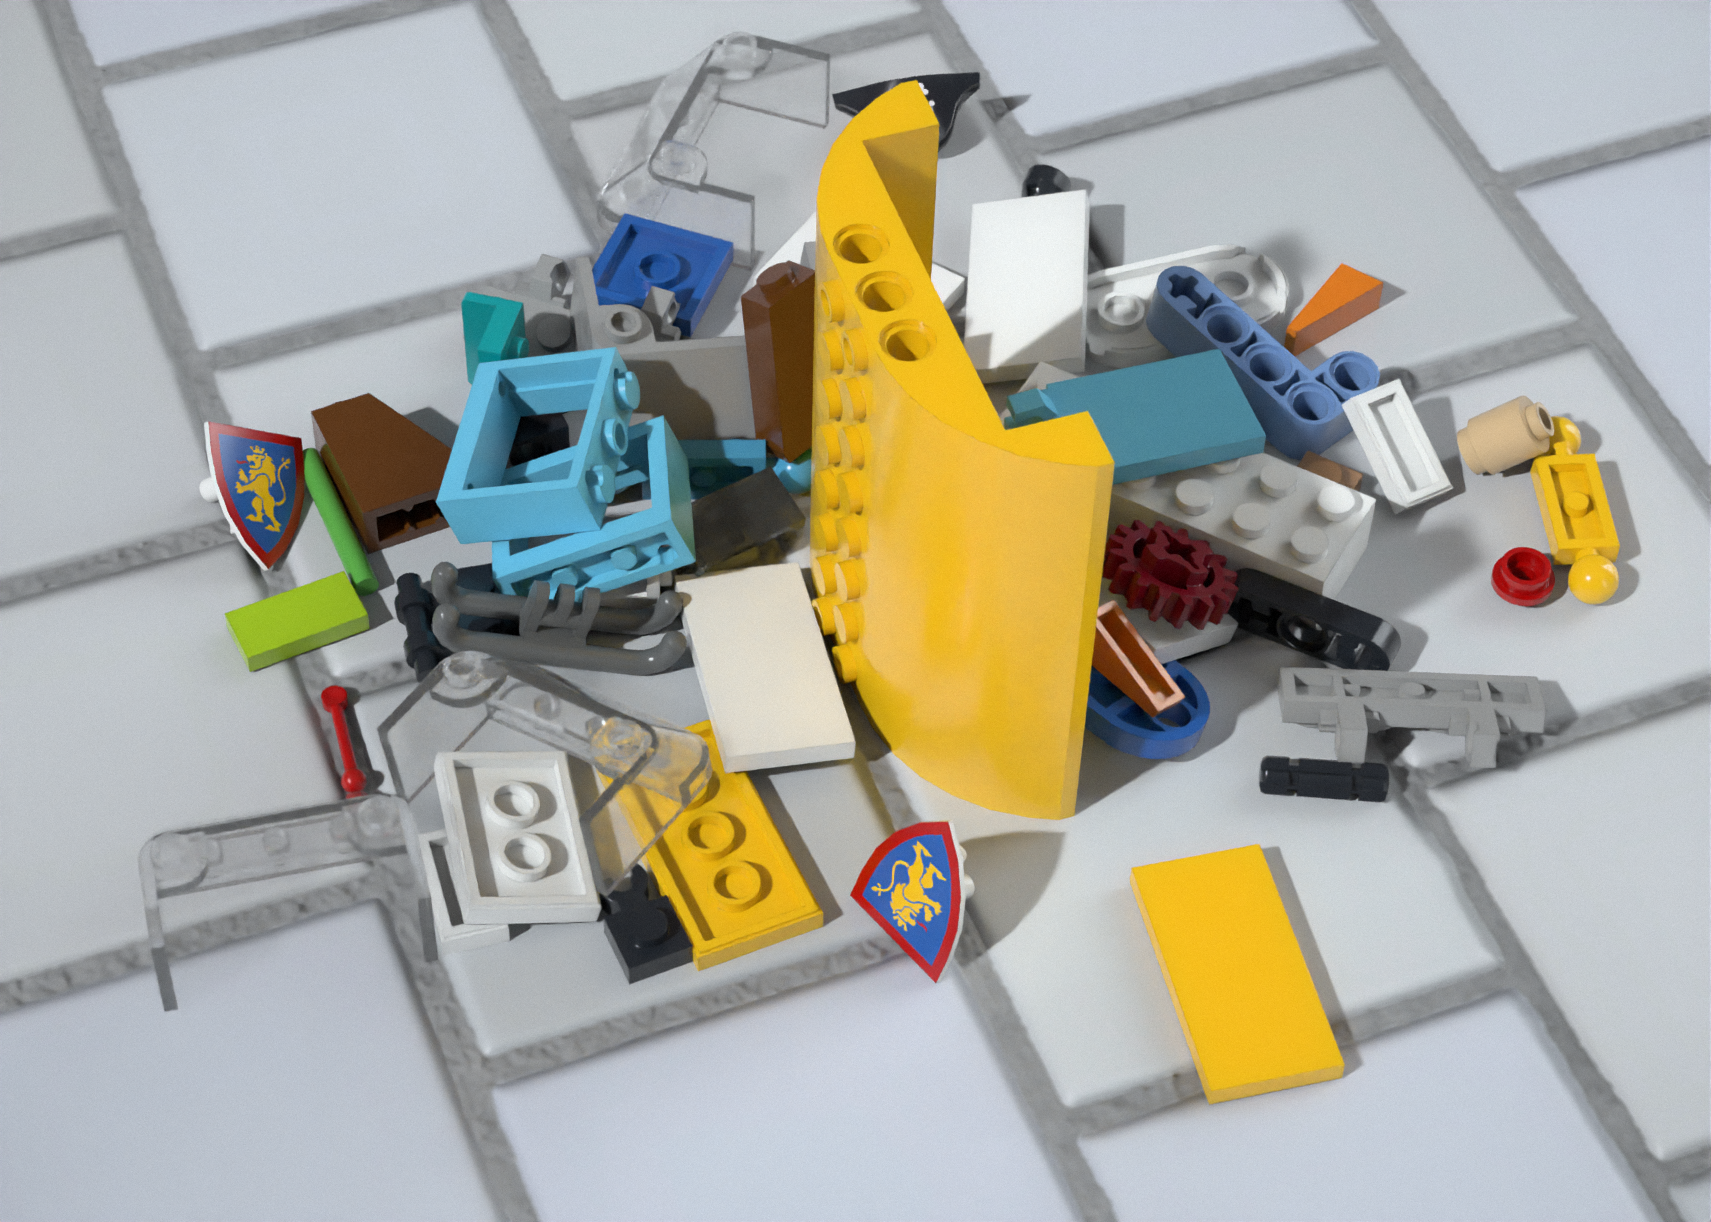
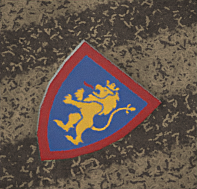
(258, 486)
(918, 892)

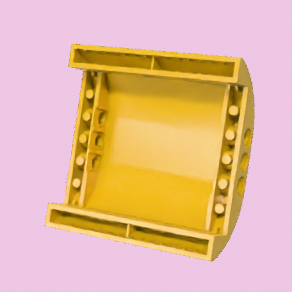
(940, 544)

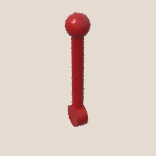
(335, 701)

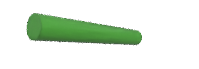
(338, 524)

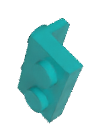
(492, 330)

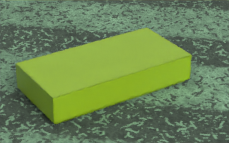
(297, 621)

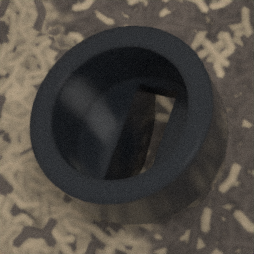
(1044, 180)

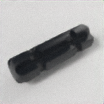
(1323, 778)

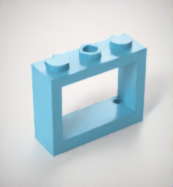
(531, 386)
(623, 548)

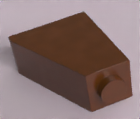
(780, 357)
(382, 470)

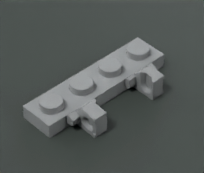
(548, 314)
(1375, 700)

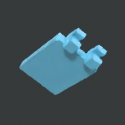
(1154, 414)

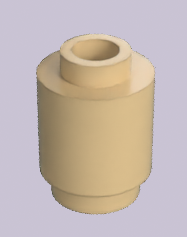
(1505, 436)

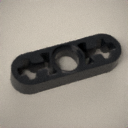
(1365, 639)

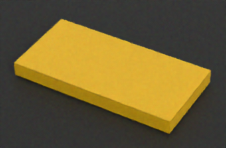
(729, 869)
(1235, 974)

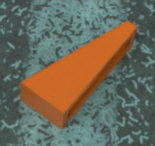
(1337, 304)
(1130, 663)

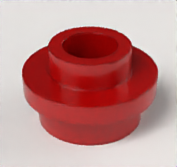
(1523, 577)

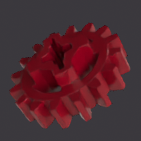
(1168, 574)

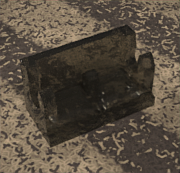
(741, 519)

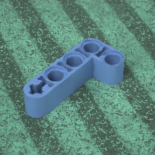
(1293, 405)

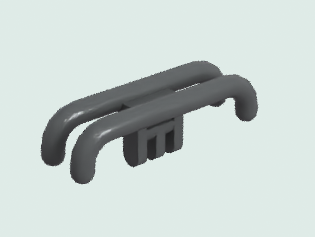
(555, 628)

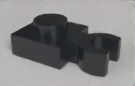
(644, 932)

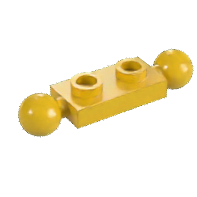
(1576, 514)

